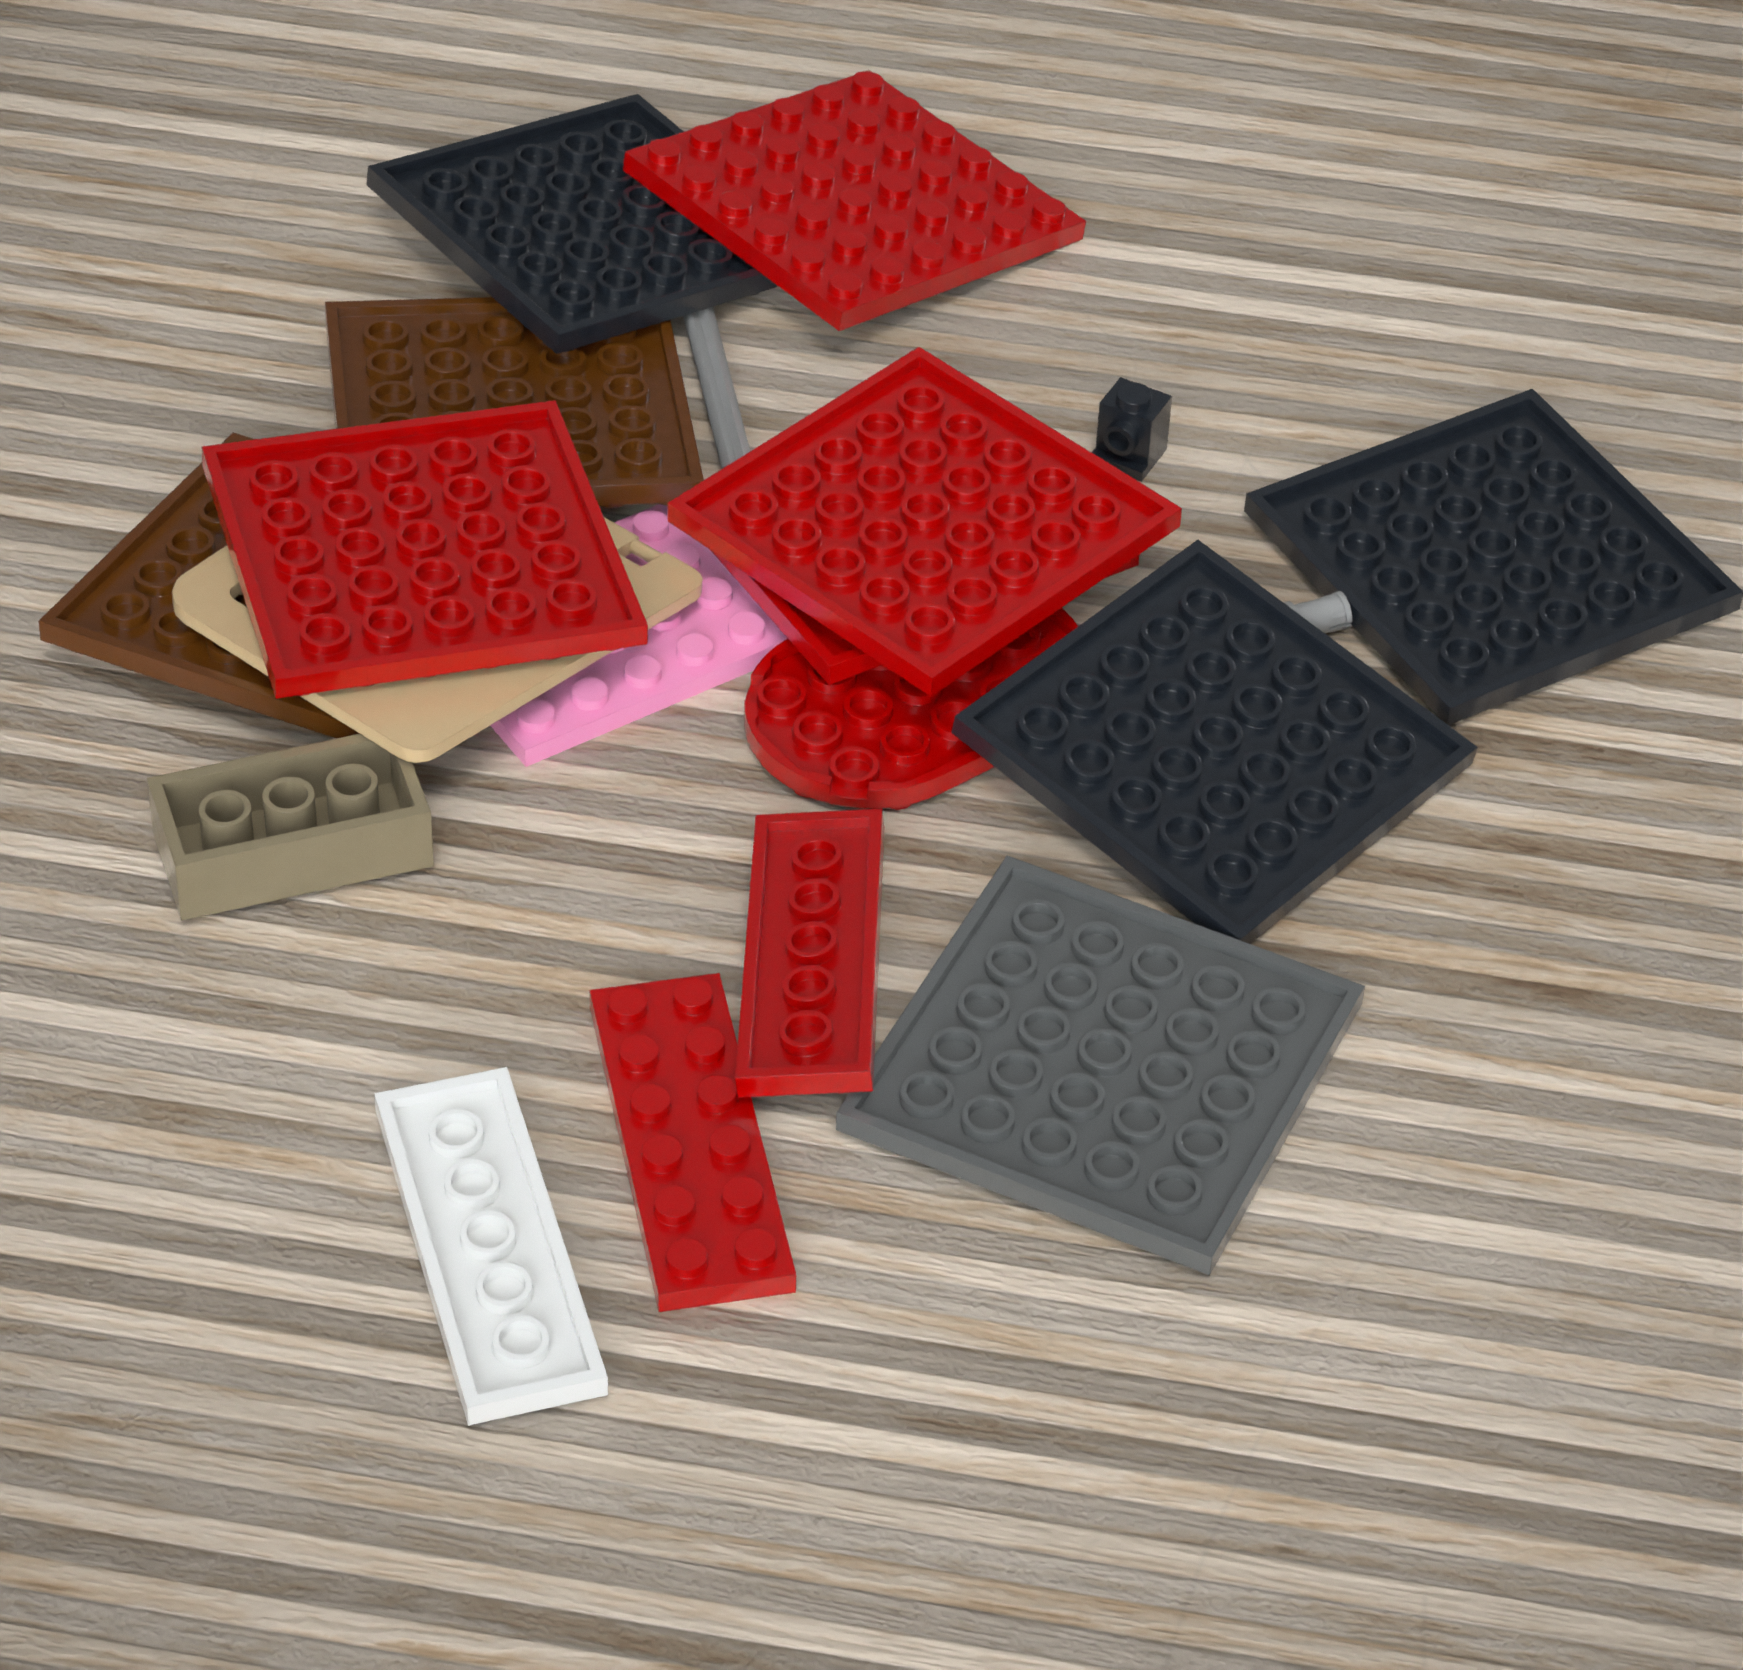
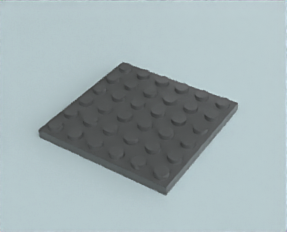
(1104, 1063)

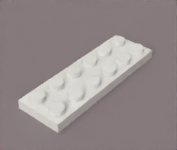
(490, 1246)

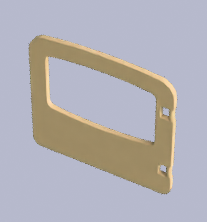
(436, 713)

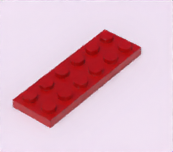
(811, 954)
(691, 1144)

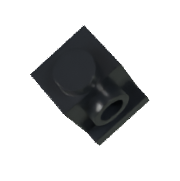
(1133, 427)

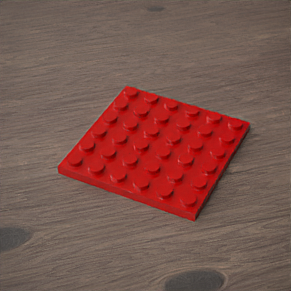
(854, 198)
(924, 519)
(420, 548)

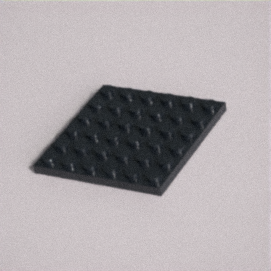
(562, 228)
(1492, 554)
(1215, 743)

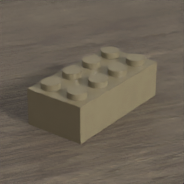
(288, 824)

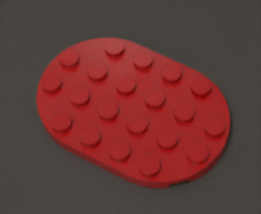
(874, 733)

